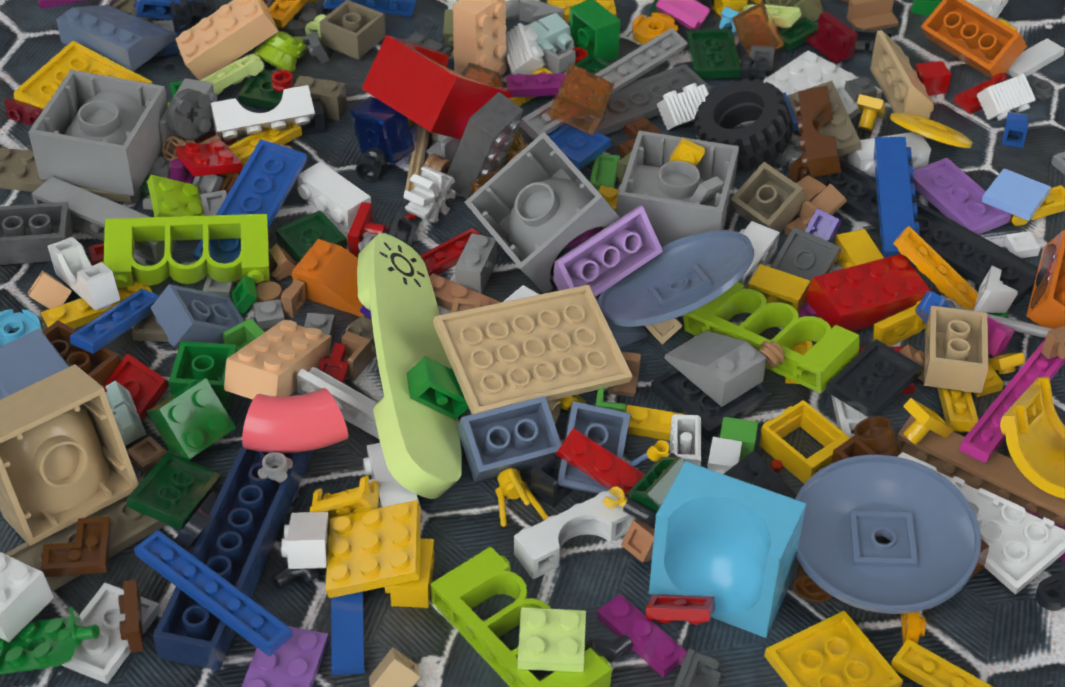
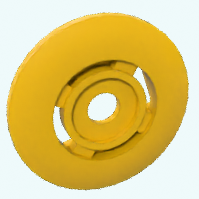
(931, 129)

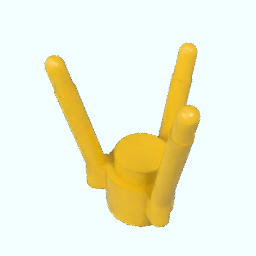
(514, 487)

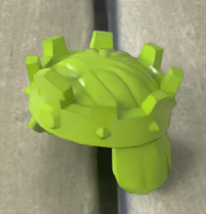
(281, 50)

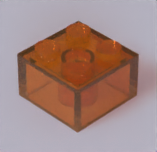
(581, 99)

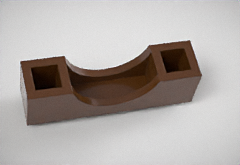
(821, 150)

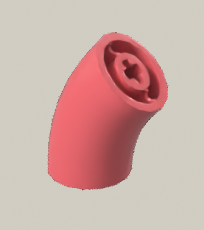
(293, 423)

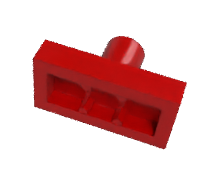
(362, 223)

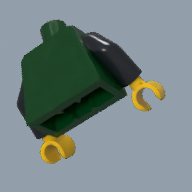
(652, 488)

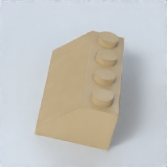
(899, 79)

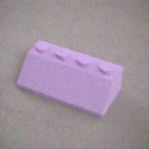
(609, 254)

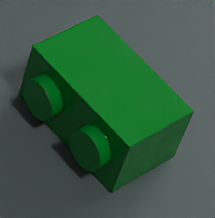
(436, 388)

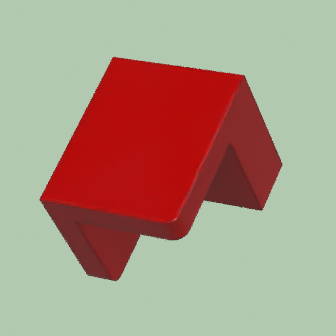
(934, 77)

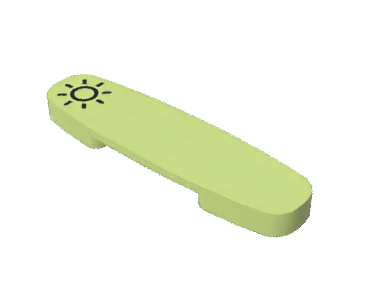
(416, 441)

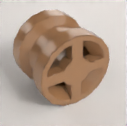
(436, 162)

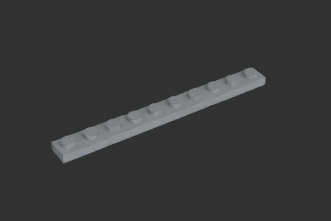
(619, 73)

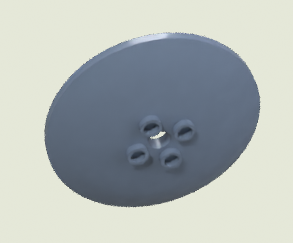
(678, 279)
(913, 506)

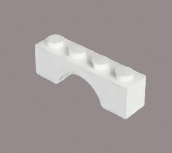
(231, 118)
(91, 283)
(540, 545)

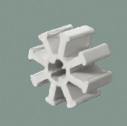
(429, 194)

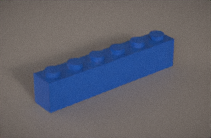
(894, 191)

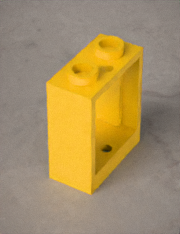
(814, 424)

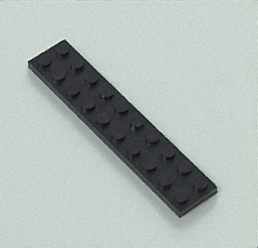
(958, 246)

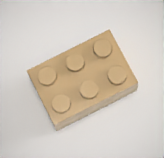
(956, 349)

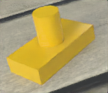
(870, 109)
(925, 421)

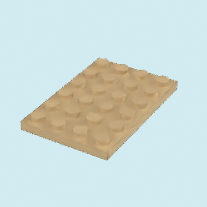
(531, 349)

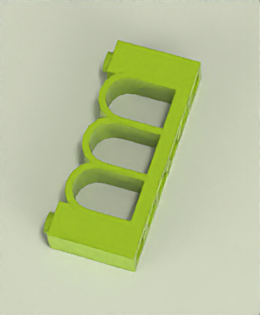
(123, 233)
(814, 369)
(489, 576)

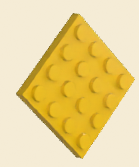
(45, 82)

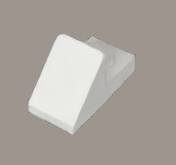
(993, 294)

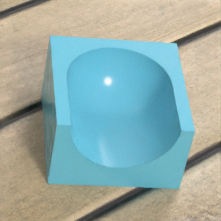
(726, 544)

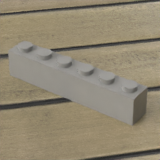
(90, 211)

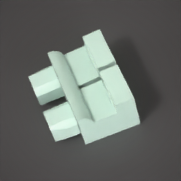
(553, 33)
(124, 413)

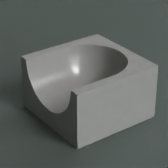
(99, 132)
(668, 186)
(539, 208)

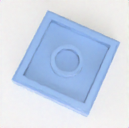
(1016, 194)

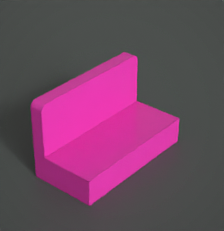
(685, 12)

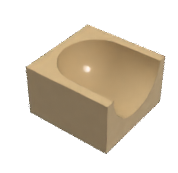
(60, 455)

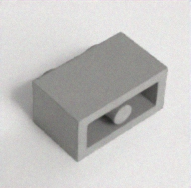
(476, 262)

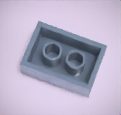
(508, 438)

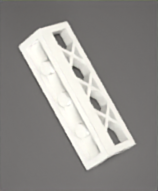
(353, 405)

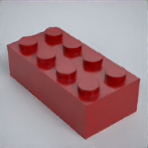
(866, 292)

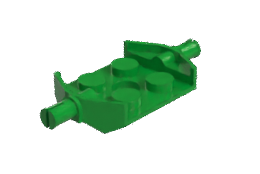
(45, 644)

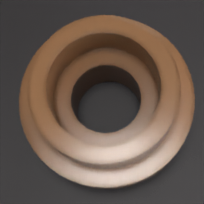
(772, 352)

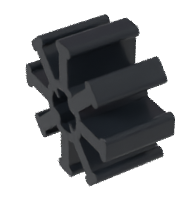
(190, 13)

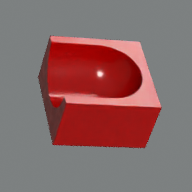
(424, 89)

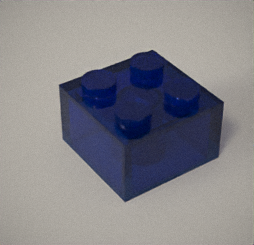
(382, 128)

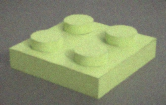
(551, 640)

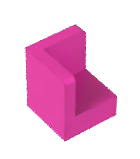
(998, 337)

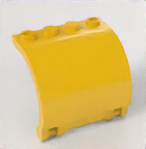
(1037, 438)

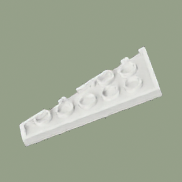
(1017, 540)

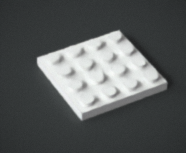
(811, 70)

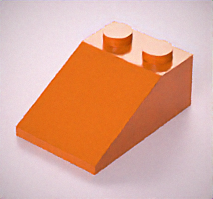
(330, 277)

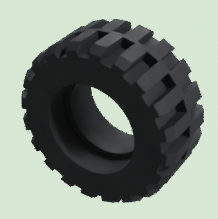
(743, 103)

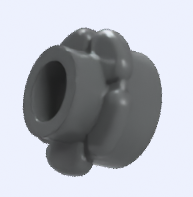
(1041, 89)

